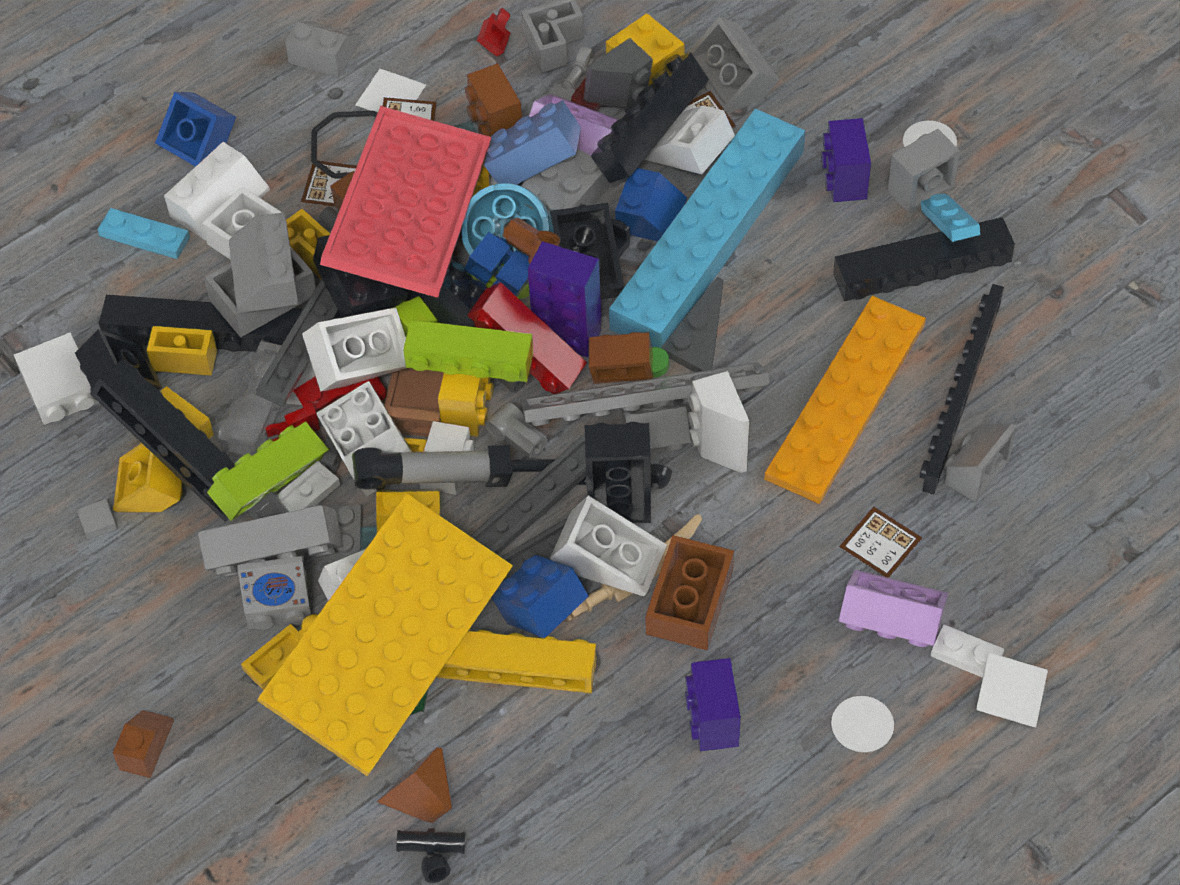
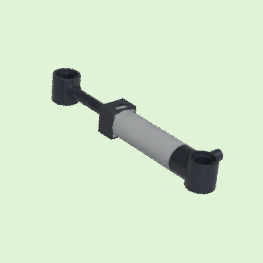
(494, 466)

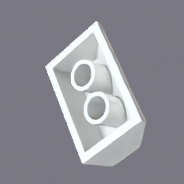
(210, 186)
(719, 422)

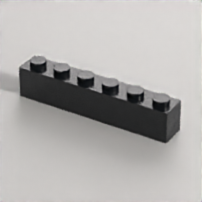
(649, 117)
(921, 260)
(162, 429)

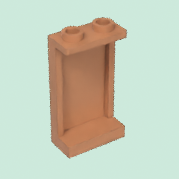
(414, 400)

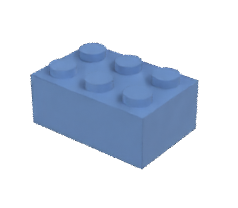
(533, 144)

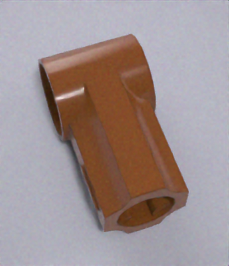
(527, 238)

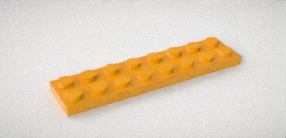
(845, 400)

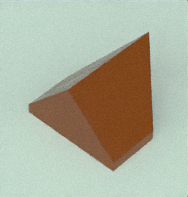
(422, 790)

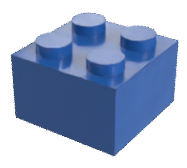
(539, 596)

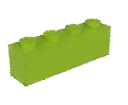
(468, 351)
(267, 470)

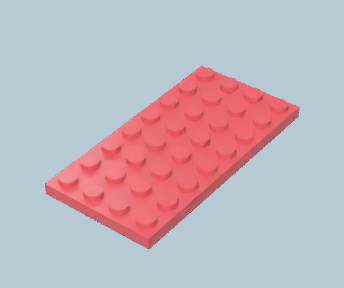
(406, 202)

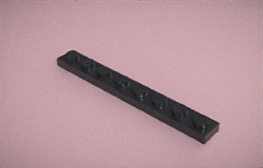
(958, 396)

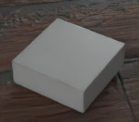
(96, 519)

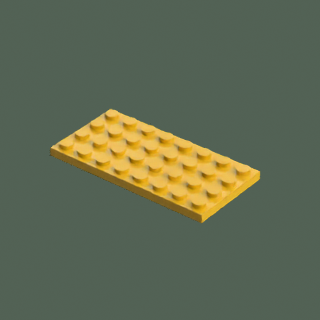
(385, 634)

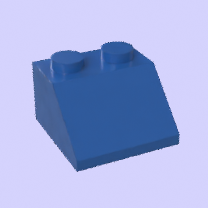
(194, 127)
(649, 204)

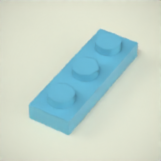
(950, 217)
(143, 233)

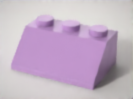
(593, 123)
(893, 608)

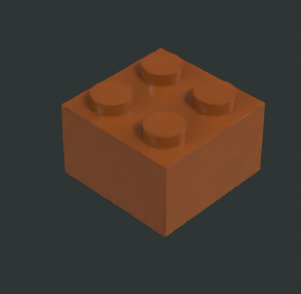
(492, 100)

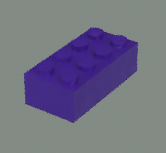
(566, 294)

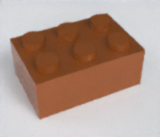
(689, 592)

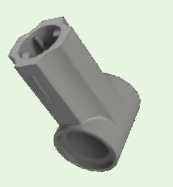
(510, 425)

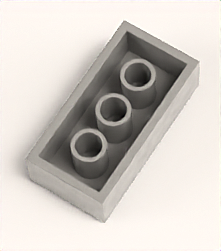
(271, 538)

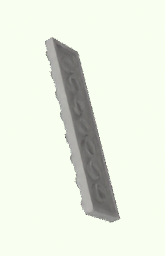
(633, 394)

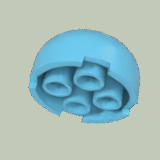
(495, 207)

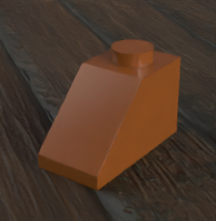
(142, 743)

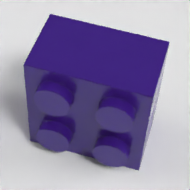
(846, 160)
(713, 705)

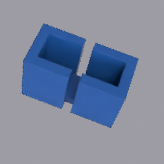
(488, 258)

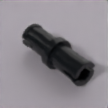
(430, 841)

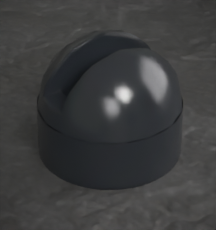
(660, 475)
(435, 868)

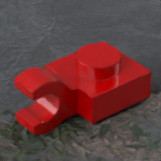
(493, 32)
(296, 418)

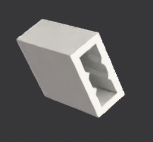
(55, 378)

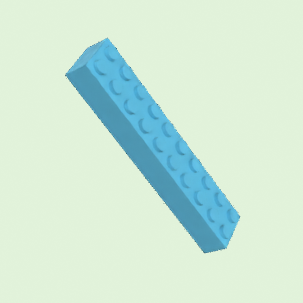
(708, 228)

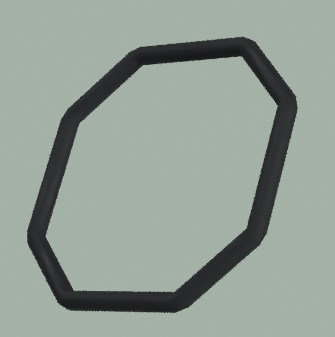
(314, 138)

